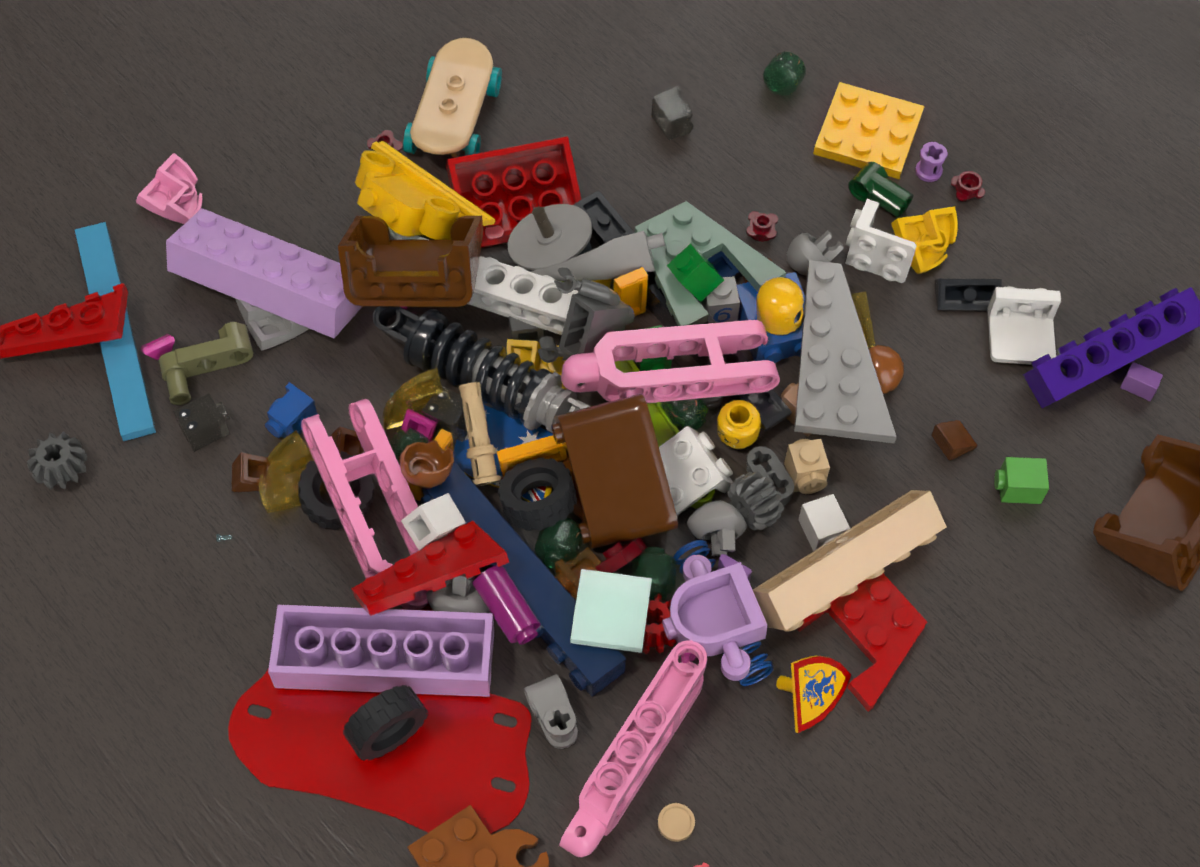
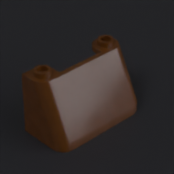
(409, 271)
(617, 471)
(1162, 518)

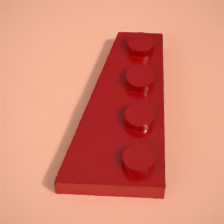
(64, 327)
(429, 568)

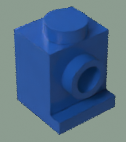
(289, 411)

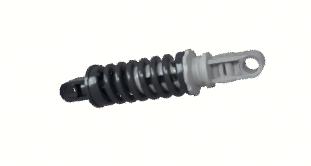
(504, 381)

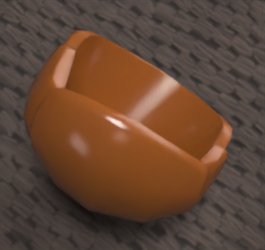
(888, 367)
(426, 464)

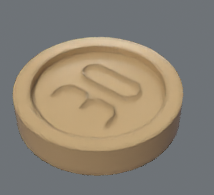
(676, 822)

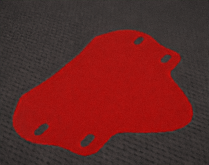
(419, 782)

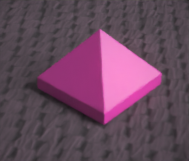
(158, 346)
(420, 423)

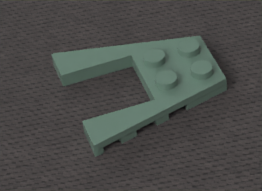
(689, 225)

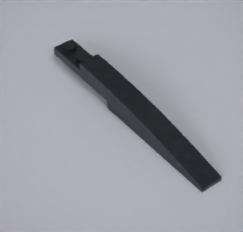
(609, 225)

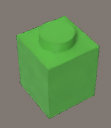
(1022, 480)

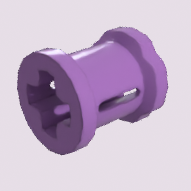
(935, 159)

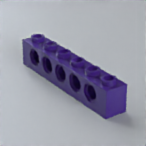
(1051, 385)

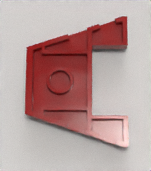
(881, 626)

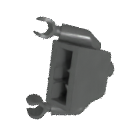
(588, 319)

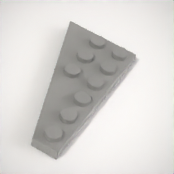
(836, 372)

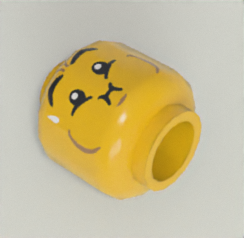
(738, 424)

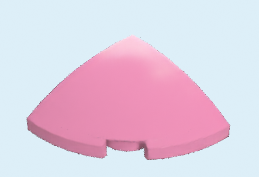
(172, 191)

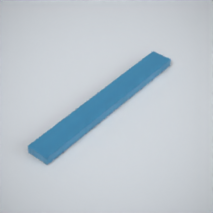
(119, 355)

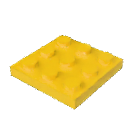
(868, 128)

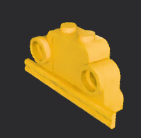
(409, 196)

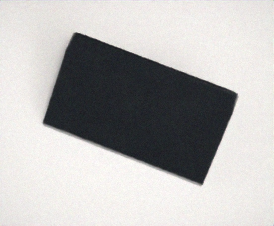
(965, 293)

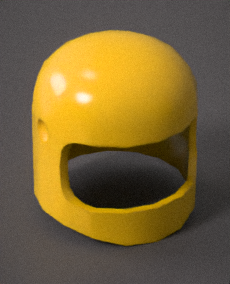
(778, 305)

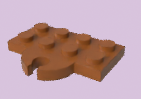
(467, 843)

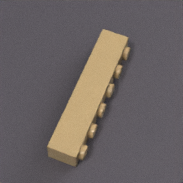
(848, 560)

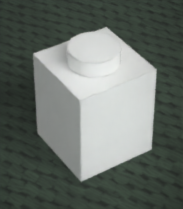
(433, 520)
(822, 521)

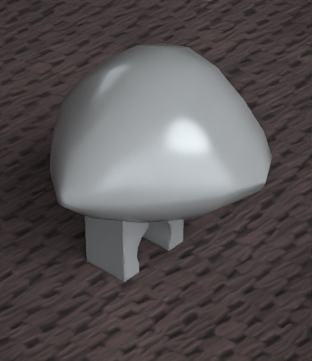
(807, 247)
(718, 523)
(457, 597)

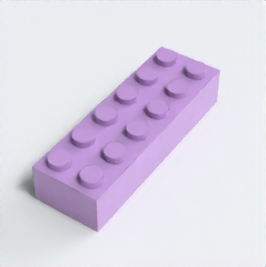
(261, 271)
(381, 651)

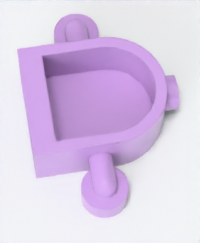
(717, 613)

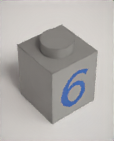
(723, 301)

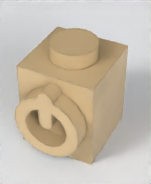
(807, 465)

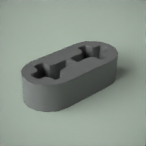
(774, 472)

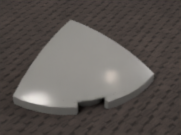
(267, 327)

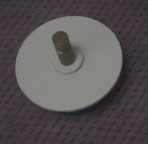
(550, 236)

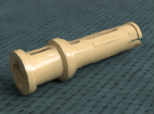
(480, 449)

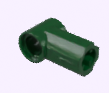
(874, 184)

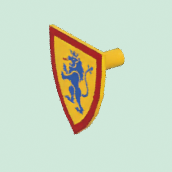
(816, 688)

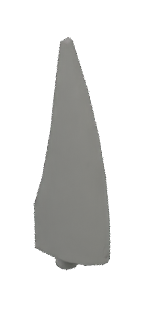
(610, 259)

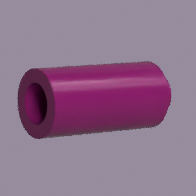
(507, 605)

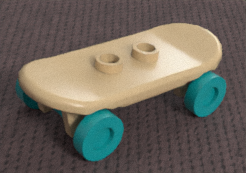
(453, 99)

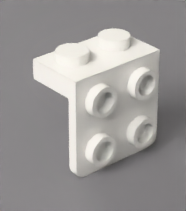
(877, 250)
(1022, 324)
(693, 468)

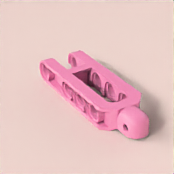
(709, 340)
(376, 460)
(635, 749)

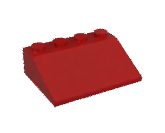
(516, 181)

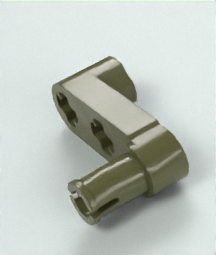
(227, 351)

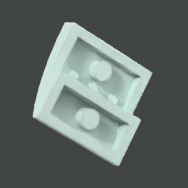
(611, 610)

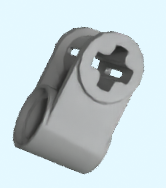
(551, 707)

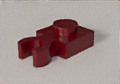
(620, 555)

